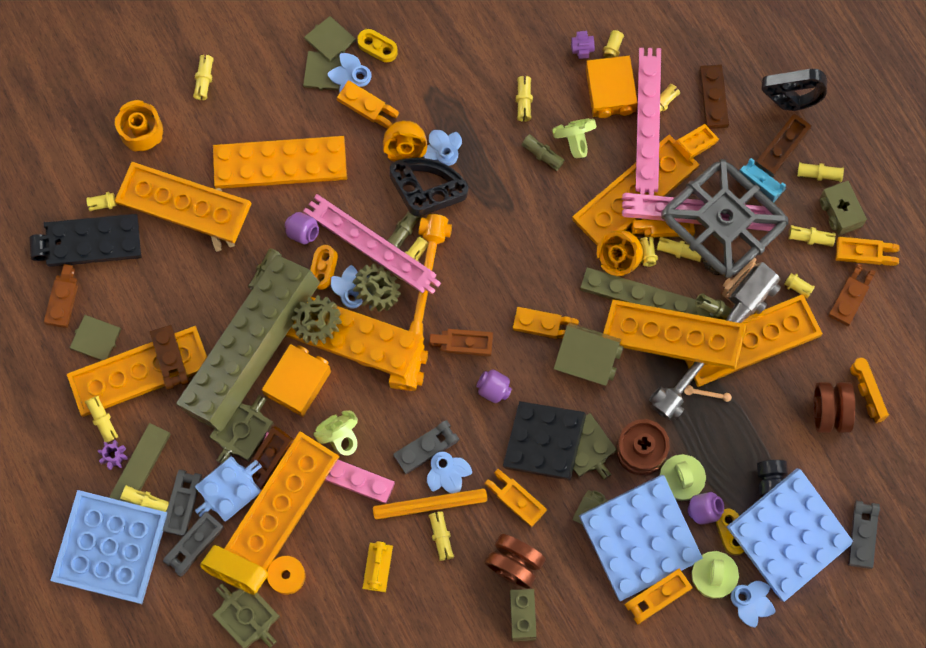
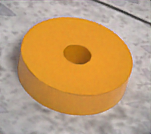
(296, 578)

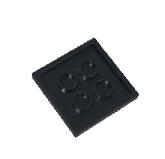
(544, 440)

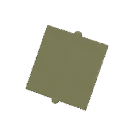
(330, 39)
(317, 71)
(95, 338)

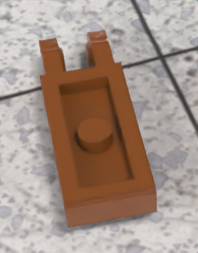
(851, 297)

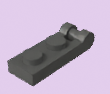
(425, 447)
(181, 503)
(863, 535)
(193, 543)

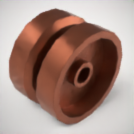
(834, 407)
(646, 434)
(515, 561)

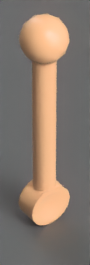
(689, 390)

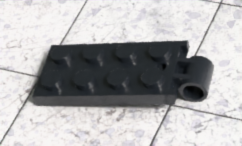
(87, 241)

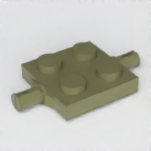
(243, 431)
(593, 449)
(246, 616)

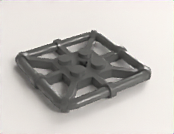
(725, 231)

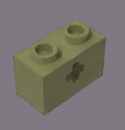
(844, 198)
(523, 615)

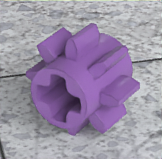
(582, 44)
(105, 452)

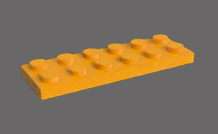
(279, 162)
(183, 202)
(605, 211)
(675, 333)
(768, 335)
(371, 343)
(132, 372)
(282, 501)

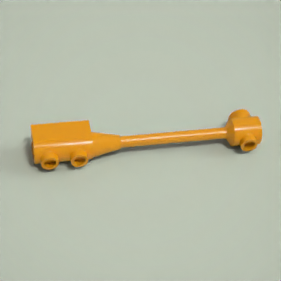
(434, 230)

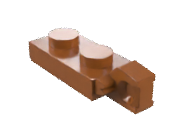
(62, 298)
(463, 342)

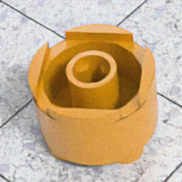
(135, 136)

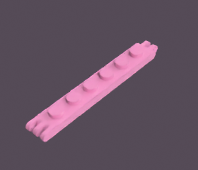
(648, 122)
(651, 206)
(372, 245)

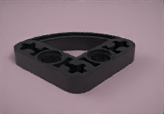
(782, 88)
(454, 179)

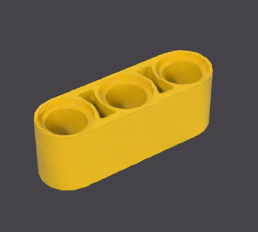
(234, 570)

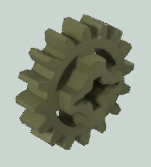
(375, 285)
(327, 319)

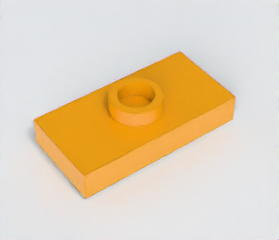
(696, 142)

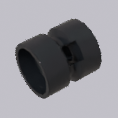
(771, 473)

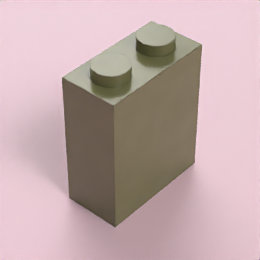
(588, 354)

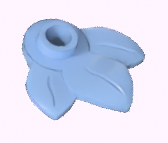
(348, 70)
(442, 144)
(343, 287)
(450, 475)
(756, 602)

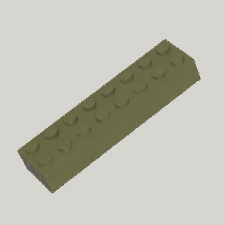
(248, 343)

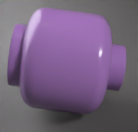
(301, 228)
(494, 386)
(706, 508)

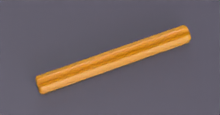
(429, 503)

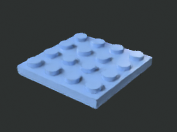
(790, 534)
(640, 537)
(109, 547)

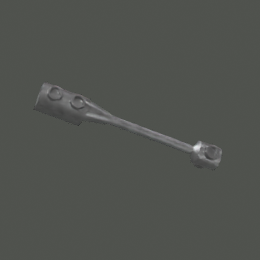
(748, 299)

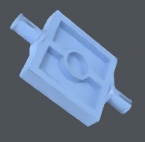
(228, 488)

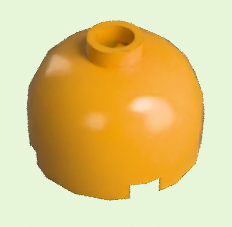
(404, 141)
(619, 252)

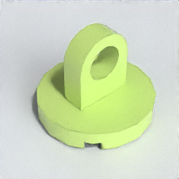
(575, 133)
(336, 429)
(684, 476)
(715, 575)

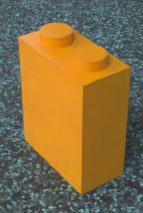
(611, 86)
(297, 379)

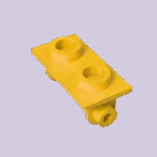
(377, 567)

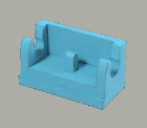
(768, 185)

